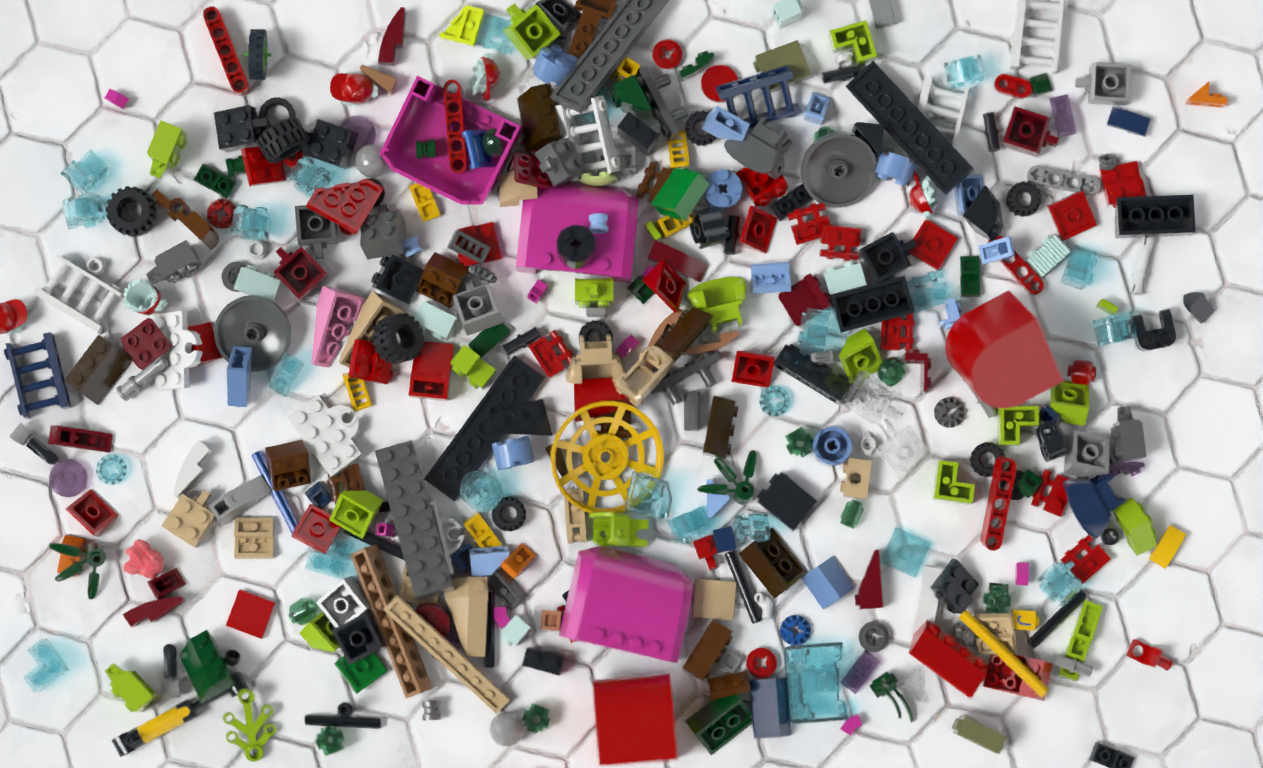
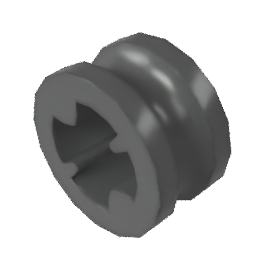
(1107, 161)

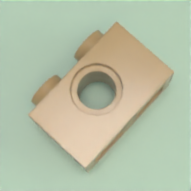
(863, 469)

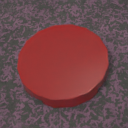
(714, 77)

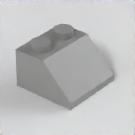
(1086, 454)
(344, 602)

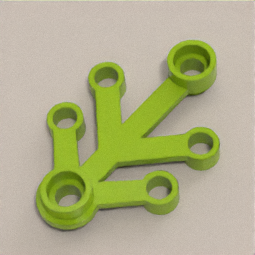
(250, 728)

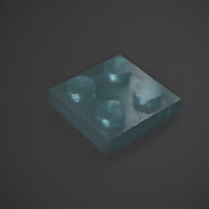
(905, 552)

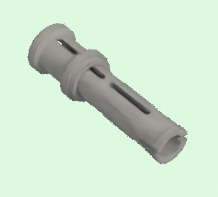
(136, 383)

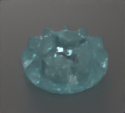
(781, 407)
(103, 473)

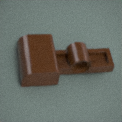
(588, 24)
(191, 220)

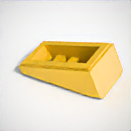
(679, 164)
(659, 224)
(356, 407)

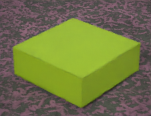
(652, 230)
(1107, 307)

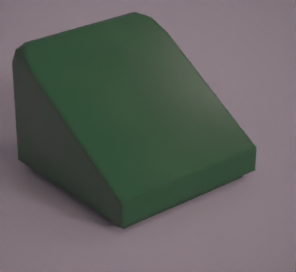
(1040, 84)
(640, 289)
(1028, 483)

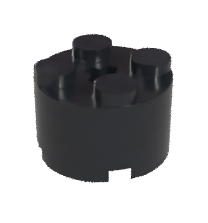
(708, 227)
(578, 236)

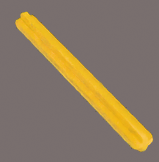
(996, 646)

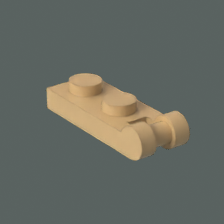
(575, 517)

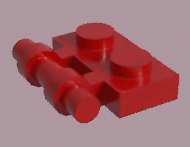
(810, 229)
(842, 236)
(890, 333)
(547, 357)
(1057, 496)
(1090, 563)

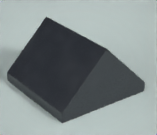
(560, 13)
(871, 134)

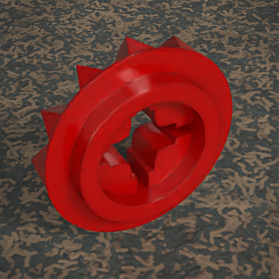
(668, 45)
(213, 217)
(751, 663)

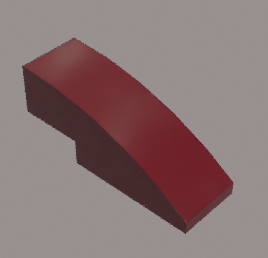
(392, 39)
(678, 261)
(152, 610)

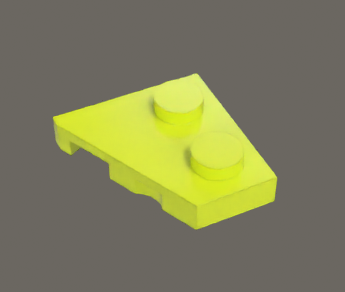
(465, 27)

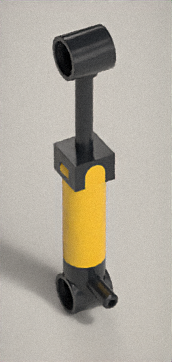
(169, 720)

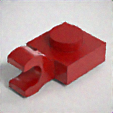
(705, 549)

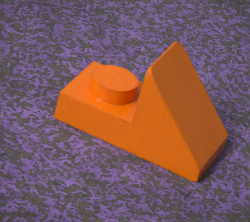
(1202, 98)
(65, 560)
(518, 560)

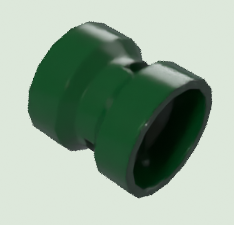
(421, 150)
(235, 166)

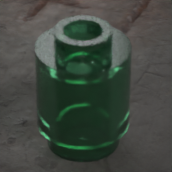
(851, 513)

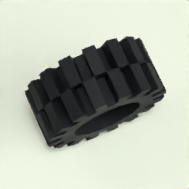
(690, 129)
(1024, 210)
(595, 326)
(976, 455)
(520, 514)

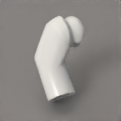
(765, 603)

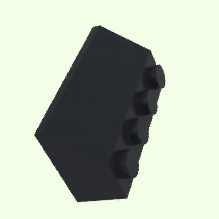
(1154, 216)
(872, 304)
(812, 374)

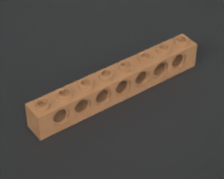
(398, 642)

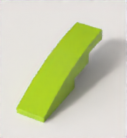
(1081, 636)

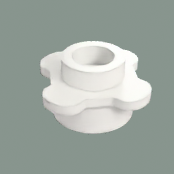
(844, 58)
(872, 444)

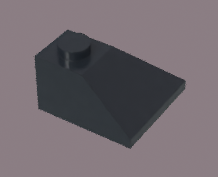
(985, 215)
(359, 638)

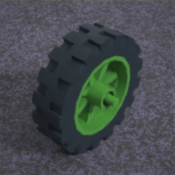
(257, 54)

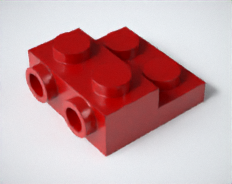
(1122, 182)
(761, 186)
(486, 234)
(368, 365)

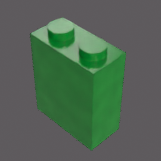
(680, 193)

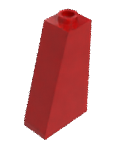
(597, 390)

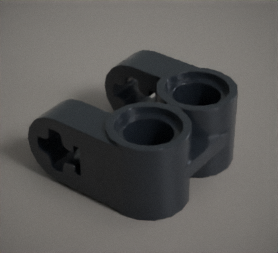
(1167, 326)
(1051, 447)

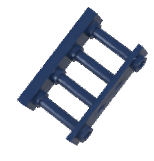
(762, 81)
(52, 362)

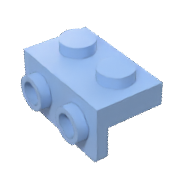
(770, 277)
(953, 310)

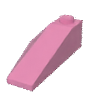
(334, 317)

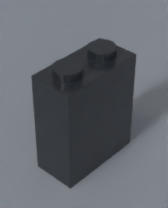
(638, 134)
(786, 501)

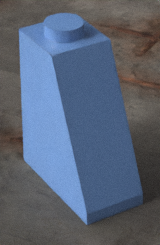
(239, 376)

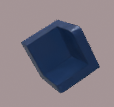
(724, 539)
(462, 559)

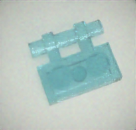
(493, 27)
(931, 296)
(754, 526)

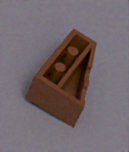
(708, 650)

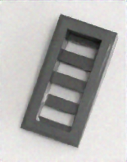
(451, 245)

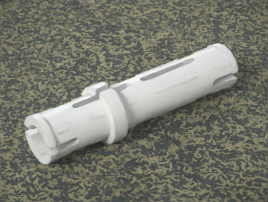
(1139, 274)

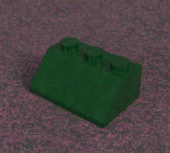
(630, 98)
(206, 666)
(720, 722)

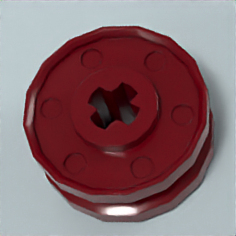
(438, 614)

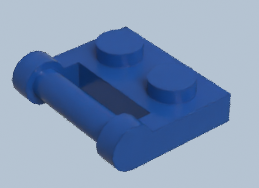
(477, 154)

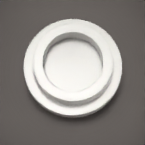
(256, 249)

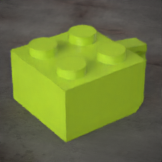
(529, 30)
(165, 148)
(593, 292)
(130, 688)

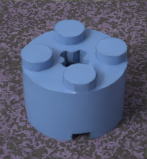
(553, 64)
(896, 168)
(727, 179)
(841, 441)
(513, 453)

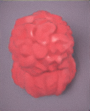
(143, 560)

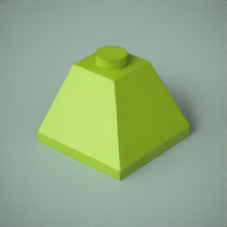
(859, 355)
(1070, 402)
(356, 511)
(319, 634)

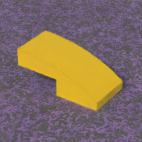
(424, 201)
(481, 531)
(1167, 546)

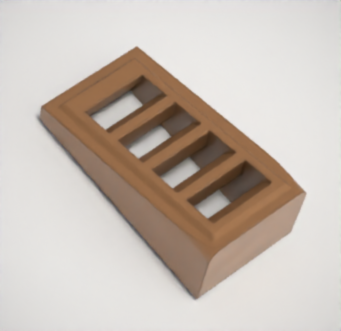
(383, 80)

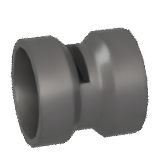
(965, 635)
(431, 710)

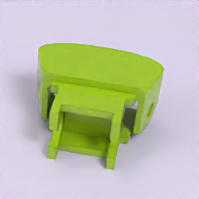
(721, 299)
(618, 528)

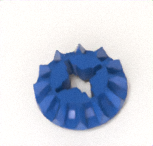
(790, 622)

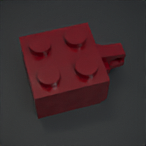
(1027, 132)
(299, 272)

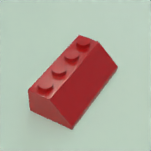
(948, 658)

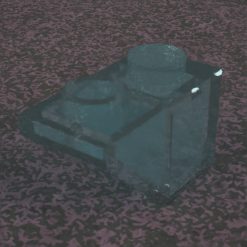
(285, 374)

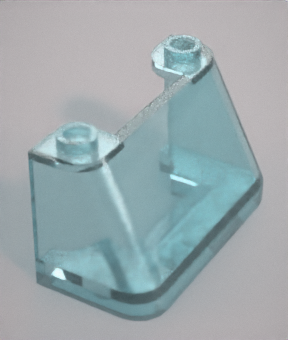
(813, 706)

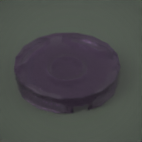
(367, 131)
(68, 478)

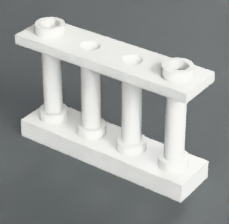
(1020, 40)
(925, 107)
(571, 131)
(62, 302)

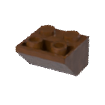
(442, 279)
(288, 465)

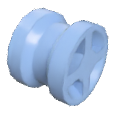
(598, 223)
(412, 247)

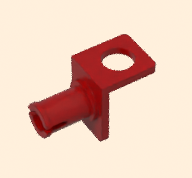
(1150, 655)

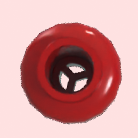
(1082, 372)

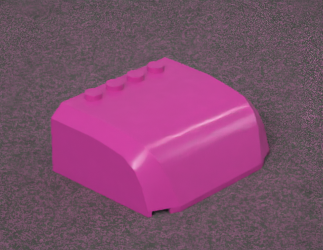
(424, 119)
(572, 205)
(627, 603)

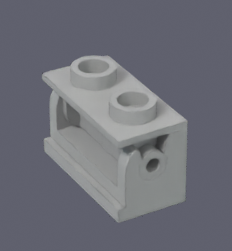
(627, 160)

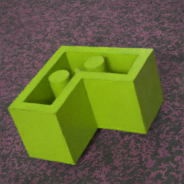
(856, 37)
(472, 367)
(1012, 419)
(946, 486)
(1136, 526)

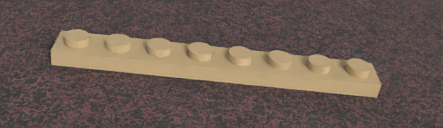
(446, 654)

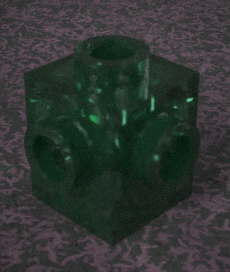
(799, 435)
(997, 598)
(540, 711)
(322, 740)

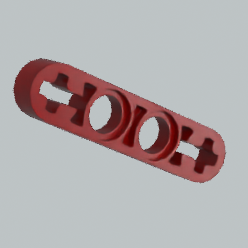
(1019, 262)

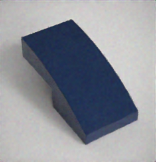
(1128, 121)

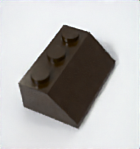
(539, 117)
(683, 334)
(98, 369)
(720, 427)
(773, 564)

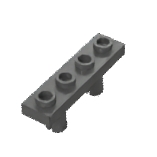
(659, 110)
(701, 367)

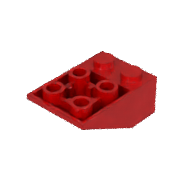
(432, 372)
(1004, 679)

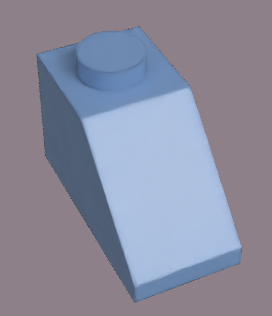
(725, 125)
(486, 559)

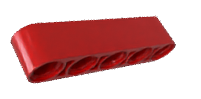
(221, 43)
(450, 119)
(1002, 511)

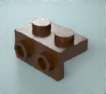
(728, 685)

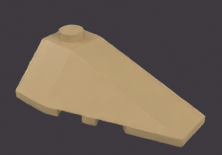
(372, 311)
(469, 613)

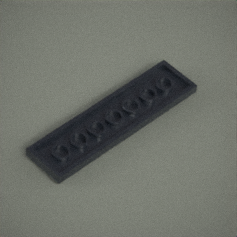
(909, 128)
(474, 439)

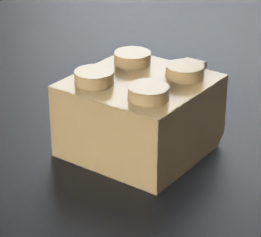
(190, 518)

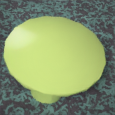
(601, 180)

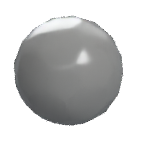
(370, 162)
(506, 729)

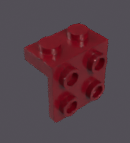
(527, 171)
(802, 296)
(145, 343)
(914, 356)

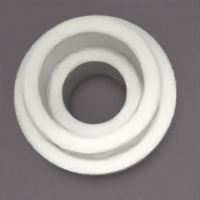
(89, 266)

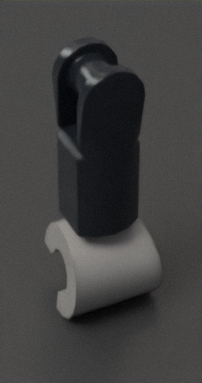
(23, 435)
(170, 687)

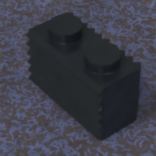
(543, 662)

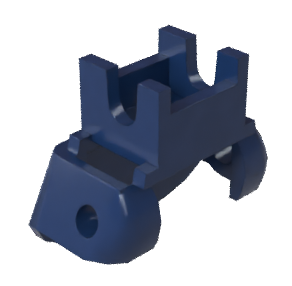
(1092, 502)

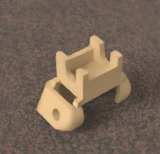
(594, 361)
(639, 379)

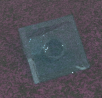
(649, 496)

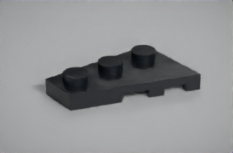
(521, 419)

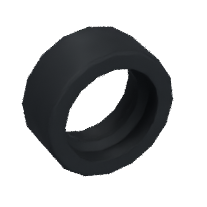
(276, 101)

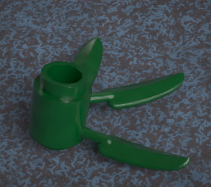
(745, 486)
(94, 556)
(884, 685)

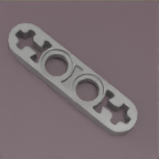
(1063, 180)

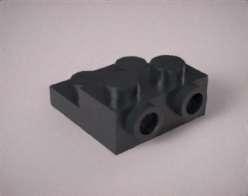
(397, 278)
(955, 587)

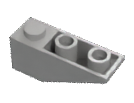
(239, 499)

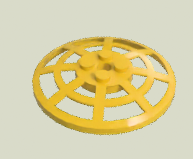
(602, 443)

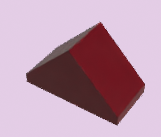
(166, 583)

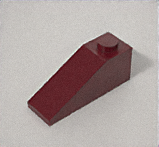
(80, 438)
(870, 588)

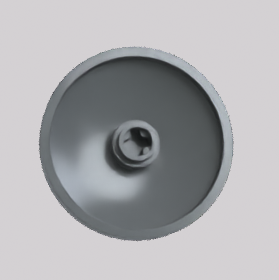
(838, 169)
(255, 324)

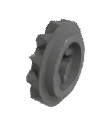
(482, 273)
(227, 279)
(958, 414)
(879, 630)

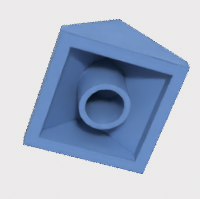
(967, 191)
(827, 582)

